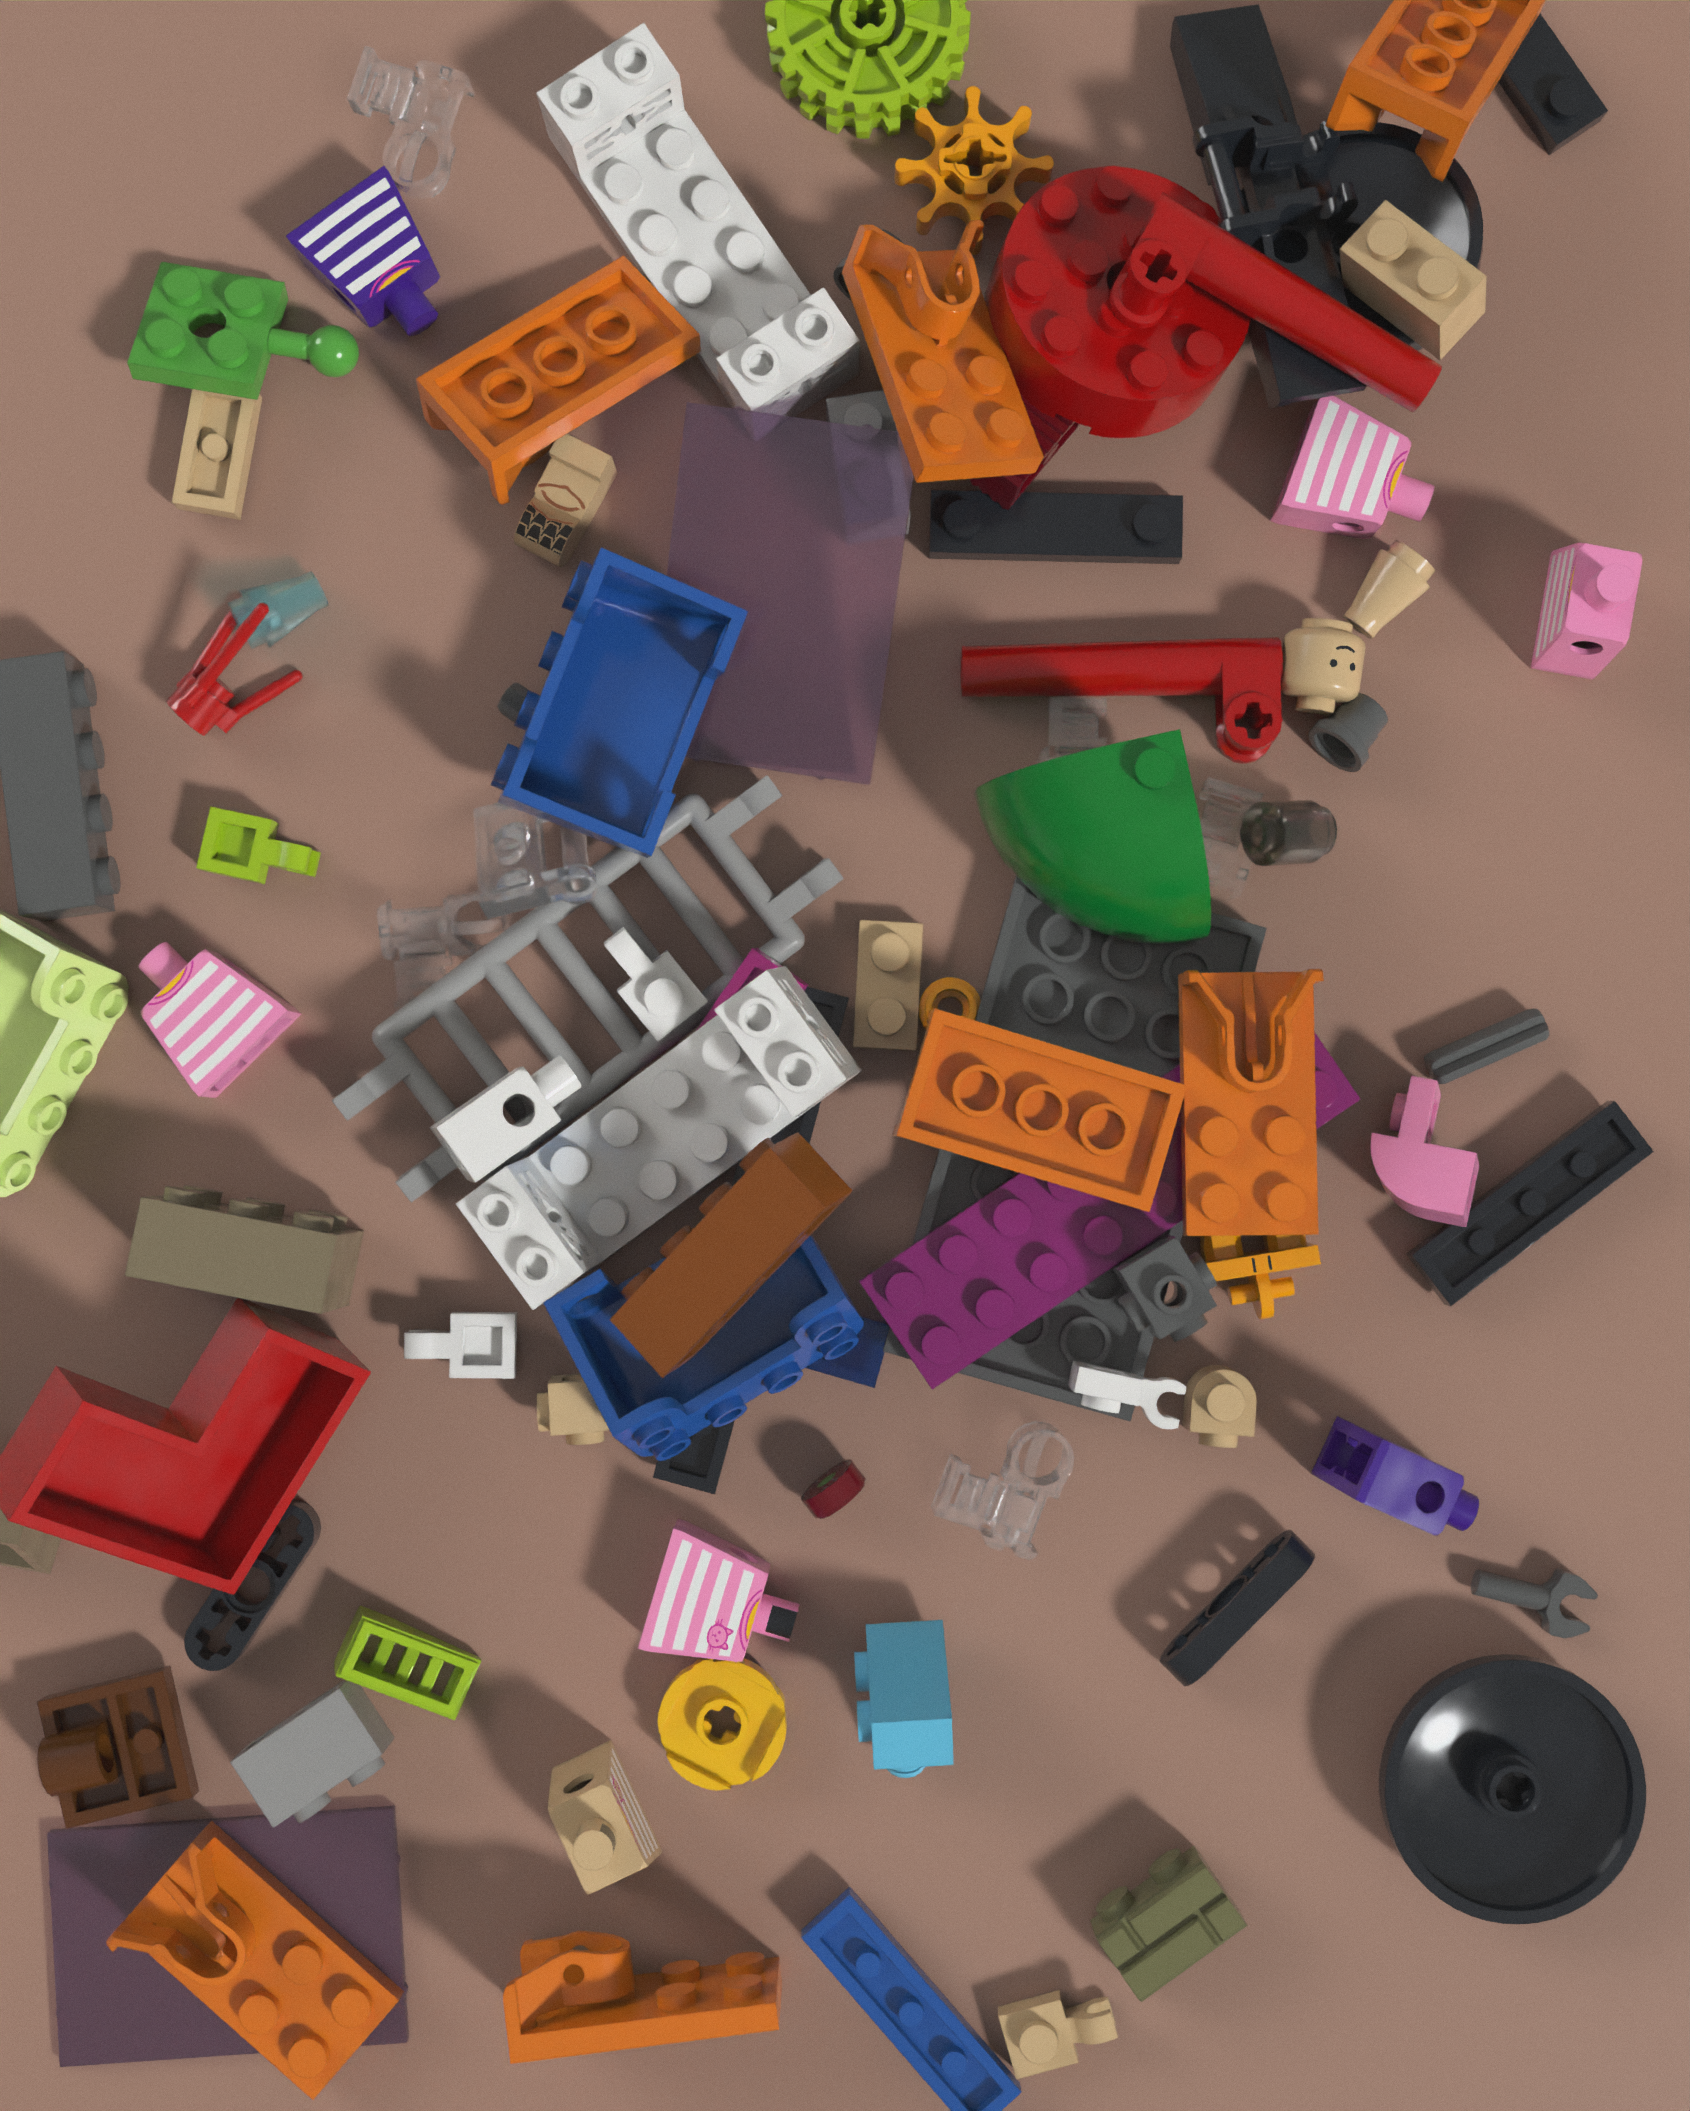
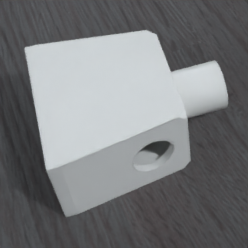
(481, 1137)

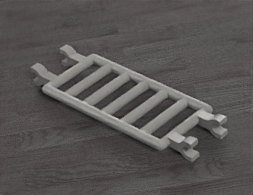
(542, 925)

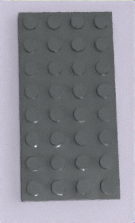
(1111, 1004)

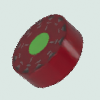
(833, 1489)

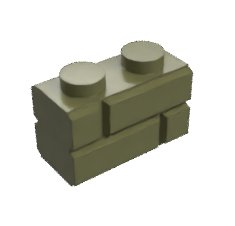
(1166, 1921)

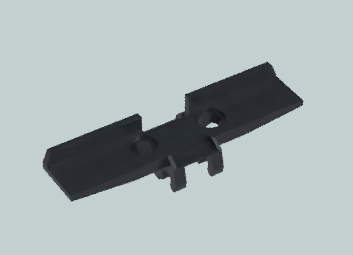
(1248, 122)

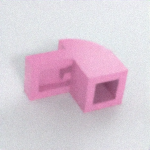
(1418, 1175)

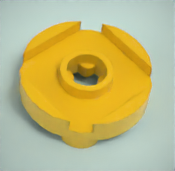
(734, 1757)

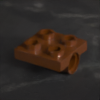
(115, 1747)

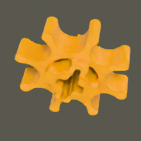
(978, 145)

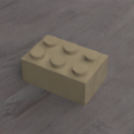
(245, 1249)

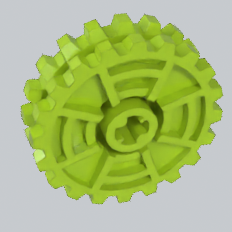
(872, 72)

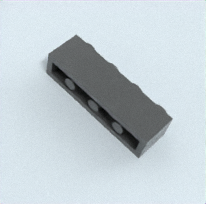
(54, 789)

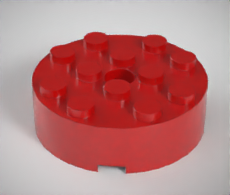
(1057, 319)

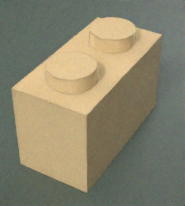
(1413, 280)

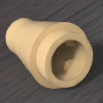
(1389, 587)

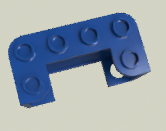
(618, 702)
(763, 1347)

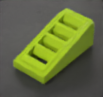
(396, 1685)

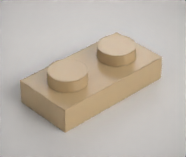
(216, 454)
(888, 985)

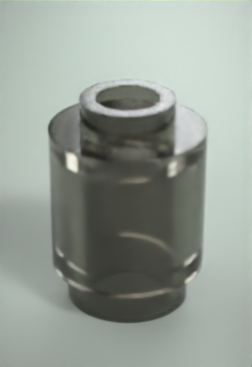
(1287, 832)

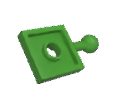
(238, 355)

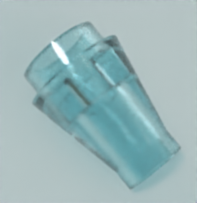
(289, 605)

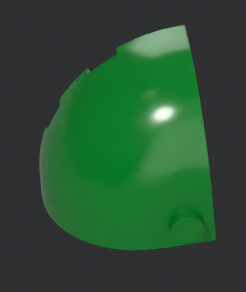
(1108, 838)

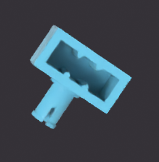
(908, 1696)

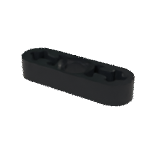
(1237, 1608)
(241, 1632)

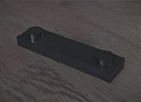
(1550, 89)
(1057, 527)
(1530, 1202)

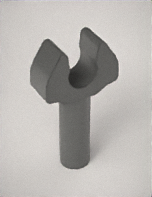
(1542, 1598)

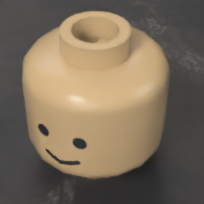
(1322, 665)

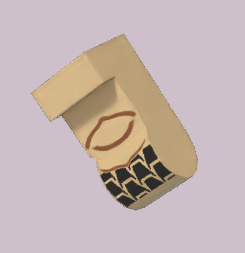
(565, 500)

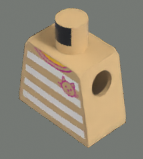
(601, 1822)

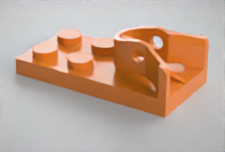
(1433, 69)
(939, 358)
(555, 369)
(1248, 1103)
(1040, 1110)
(260, 1959)
(595, 2004)

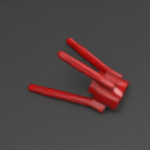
(204, 698)

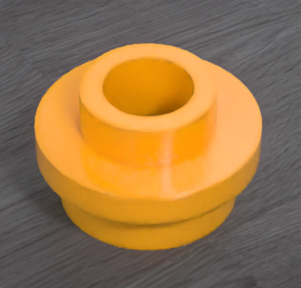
(949, 988)

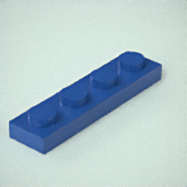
(909, 2007)

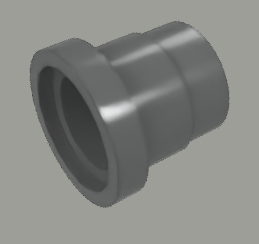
(1349, 733)

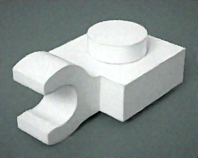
(657, 989)
(476, 1344)
(1108, 1388)

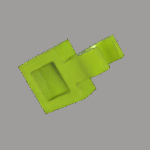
(246, 846)

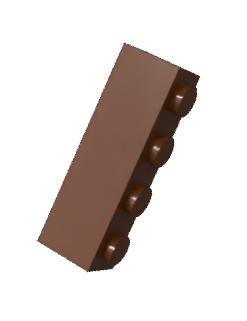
(729, 1252)

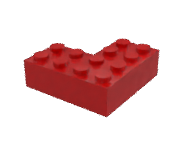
(191, 1481)

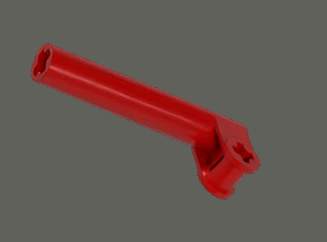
(1186, 246)
(1236, 671)

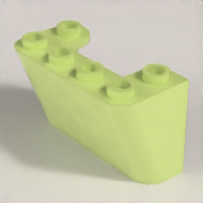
(51, 1028)

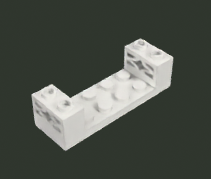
(693, 231)
(660, 1137)

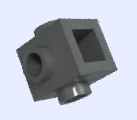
(1145, 1276)

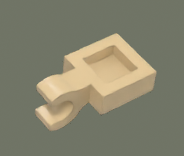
(1044, 2033)

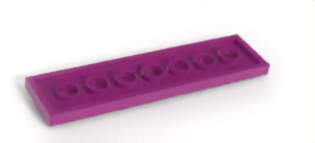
(1030, 1251)

